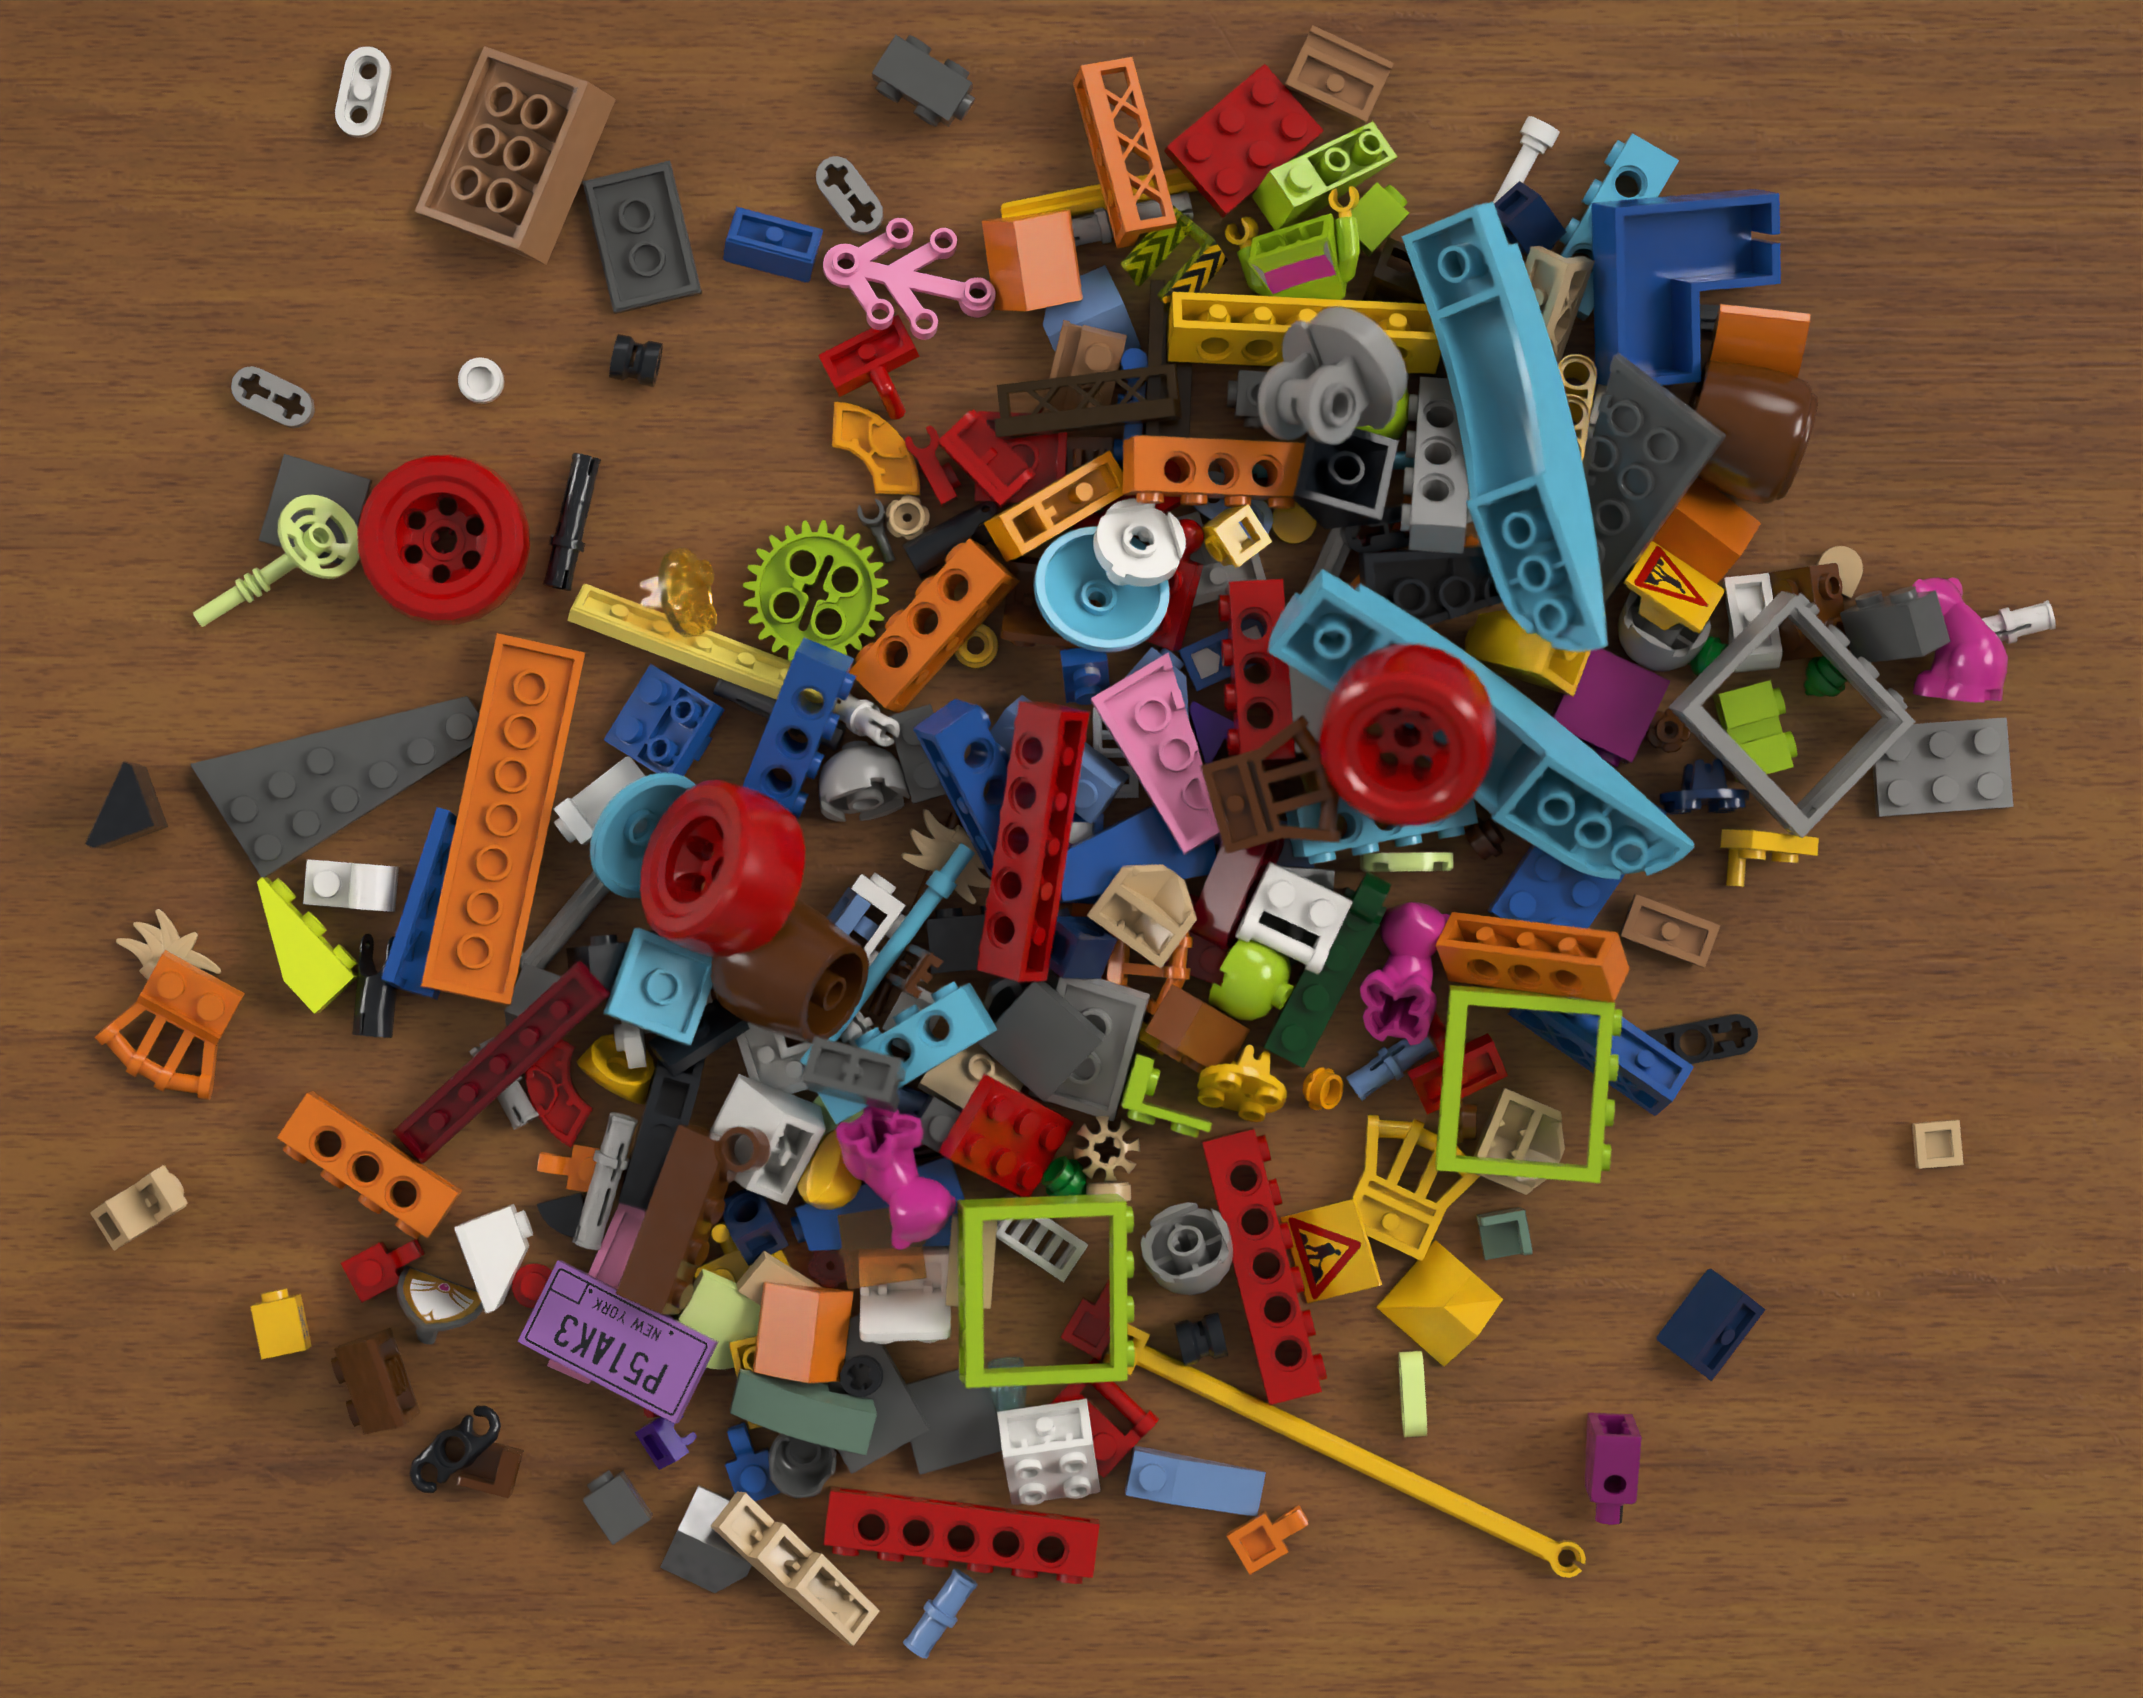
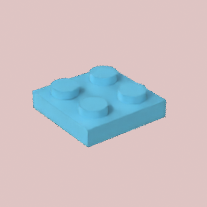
(661, 987)

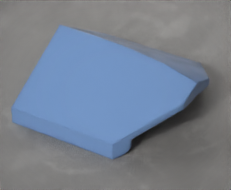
(1098, 308)

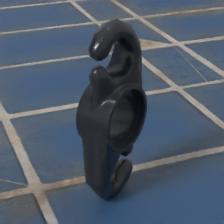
(474, 1447)

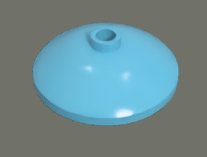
(1072, 576)
(626, 828)

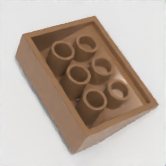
(515, 154)

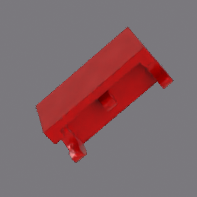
(986, 458)

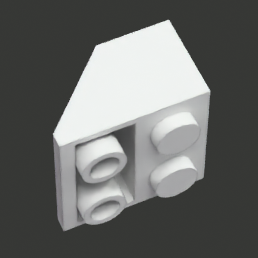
(787, 1121)

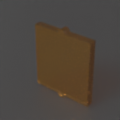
(870, 1253)

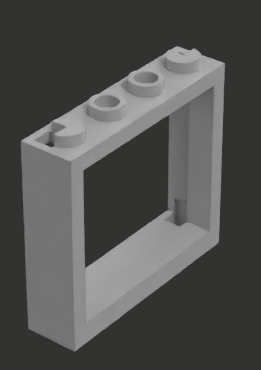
(1860, 674)

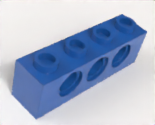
(811, 668)
(944, 740)

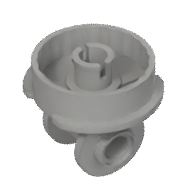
(1332, 378)

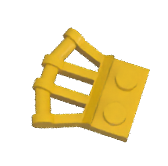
(1391, 1212)

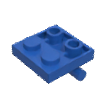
(664, 724)

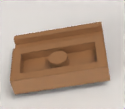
(1339, 74)
(1083, 352)

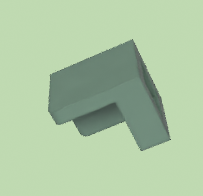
(1504, 1233)

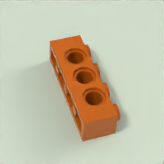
(1145, 476)
(957, 620)
(1533, 957)
(434, 1192)

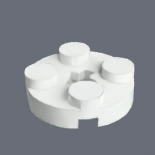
(1135, 566)

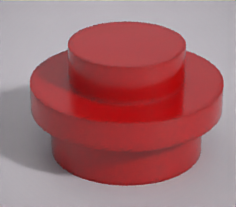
(529, 1283)

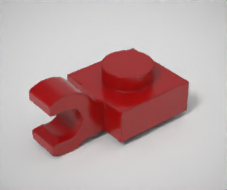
(940, 478)
(377, 1269)
(1090, 1325)

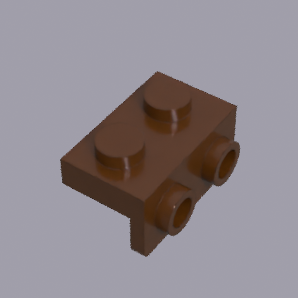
(1820, 586)

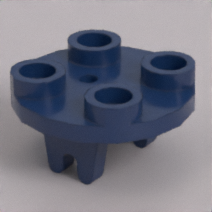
(1704, 786)

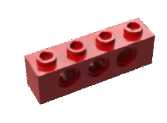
(1265, 603)

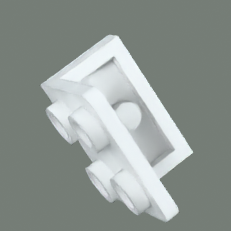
(911, 1307)

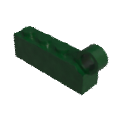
(1317, 995)

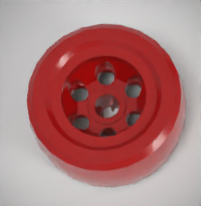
(421, 487)
(1433, 695)
(747, 880)

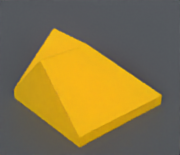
(1440, 1304)

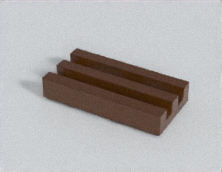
(915, 973)

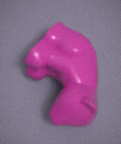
(1975, 659)
(1401, 993)
(882, 1155)

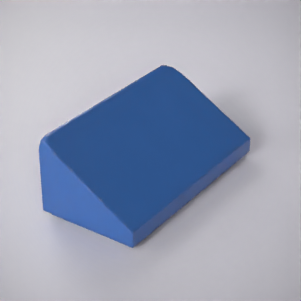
(772, 244)

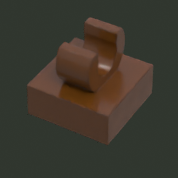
(1084, 449)

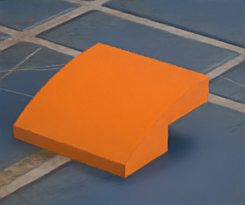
(1760, 338)

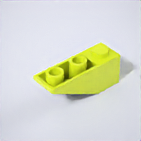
(304, 956)

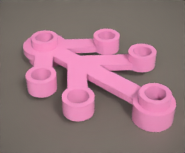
(902, 277)

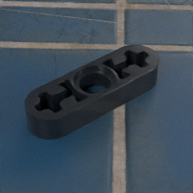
(1723, 1024)

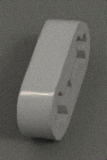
(841, 202)
(268, 406)

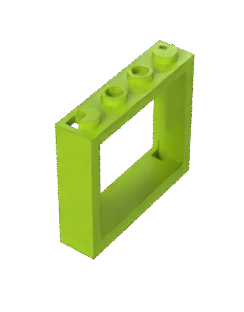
(1601, 1108)
(970, 1288)

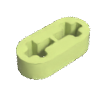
(1412, 1394)

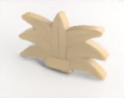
(939, 849)
(165, 939)

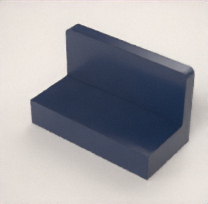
(1710, 1324)

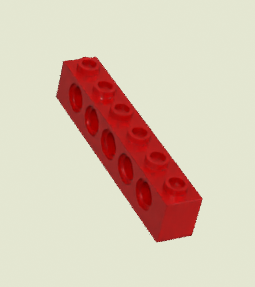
(1032, 841)
(1280, 1380)
(896, 1510)

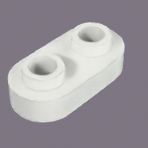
(363, 93)

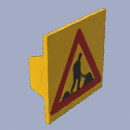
(1672, 590)
(1332, 1251)

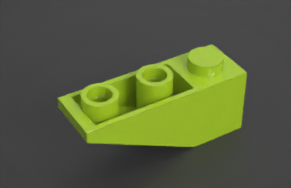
(1304, 183)

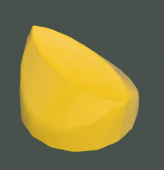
(611, 1070)
(826, 1179)

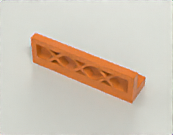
(1107, 152)

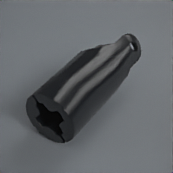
(930, 549)
(374, 997)

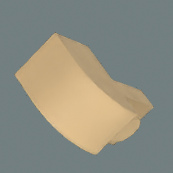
(140, 1207)

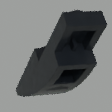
(666, 1107)

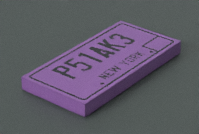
(617, 1342)

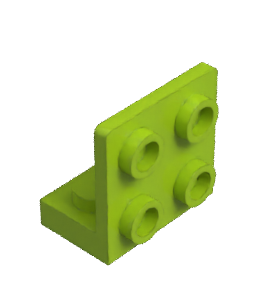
(1143, 1080)

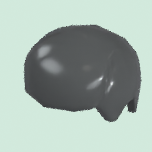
(800, 1466)

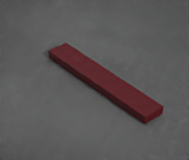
(501, 1062)

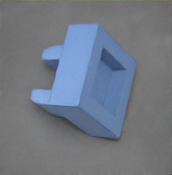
(849, 915)

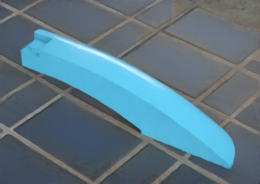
(1513, 428)
(1540, 773)

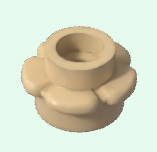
(912, 506)

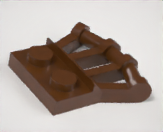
(1244, 798)

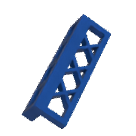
(413, 936)
(1646, 1068)

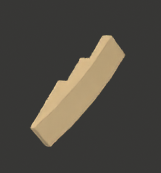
(795, 1568)

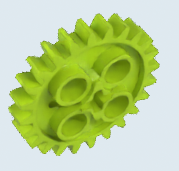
(777, 579)

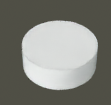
(481, 380)

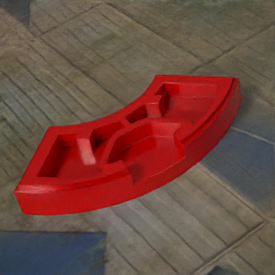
(554, 1094)

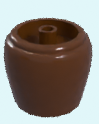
(1765, 428)
(799, 981)

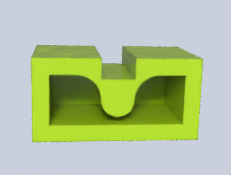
(1753, 723)

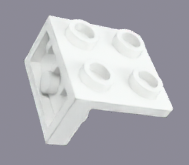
(1048, 1452)

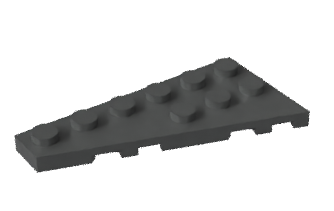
(1639, 466)
(312, 786)

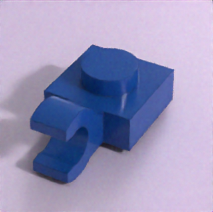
(751, 1468)

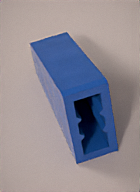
(1131, 841)
(821, 1226)

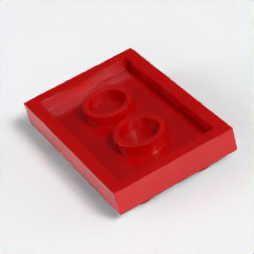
(1243, 140)
(1006, 1136)

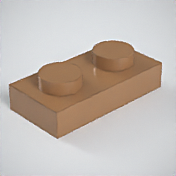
(1669, 930)

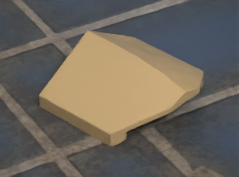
(1146, 910)
(1521, 1131)

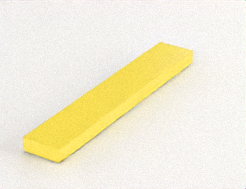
(706, 653)

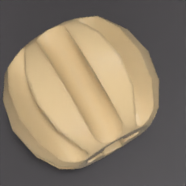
(1118, 1142)

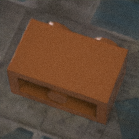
(1195, 1031)

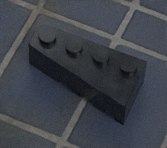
(1431, 583)

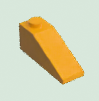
(1056, 507)

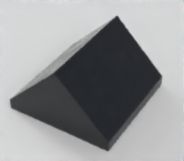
(1346, 480)
(128, 810)

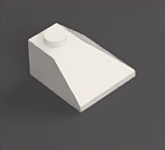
(495, 1251)

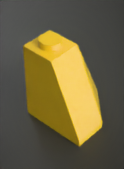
(1512, 651)

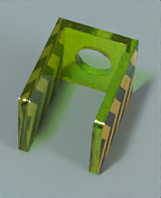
(1157, 247)

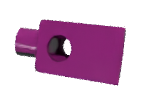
(1614, 1450)

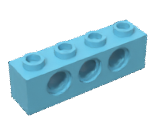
(1636, 159)
(1364, 835)
(967, 1025)

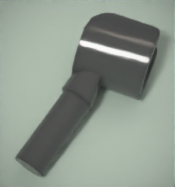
(878, 530)

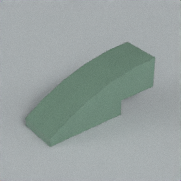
(805, 1411)

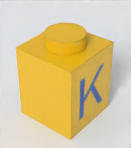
(280, 1324)

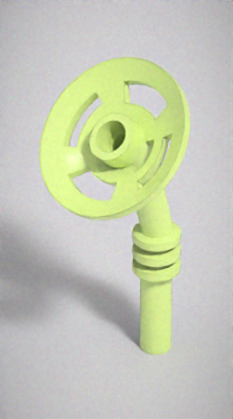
(304, 554)

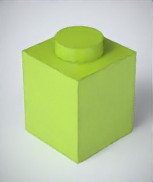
(1379, 216)

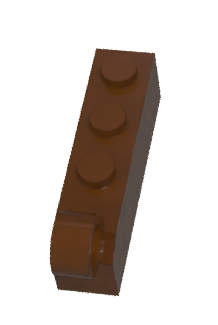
(683, 1213)

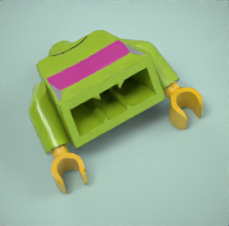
(1304, 258)

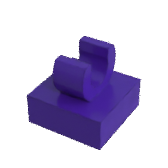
(663, 1442)

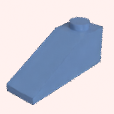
(1193, 1482)

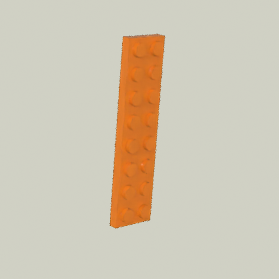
(503, 819)

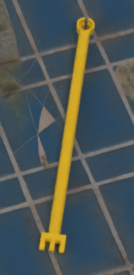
(1352, 1455)

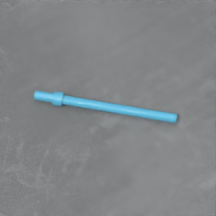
(940, 885)

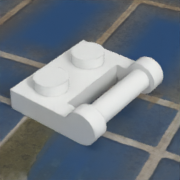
(1301, 904)

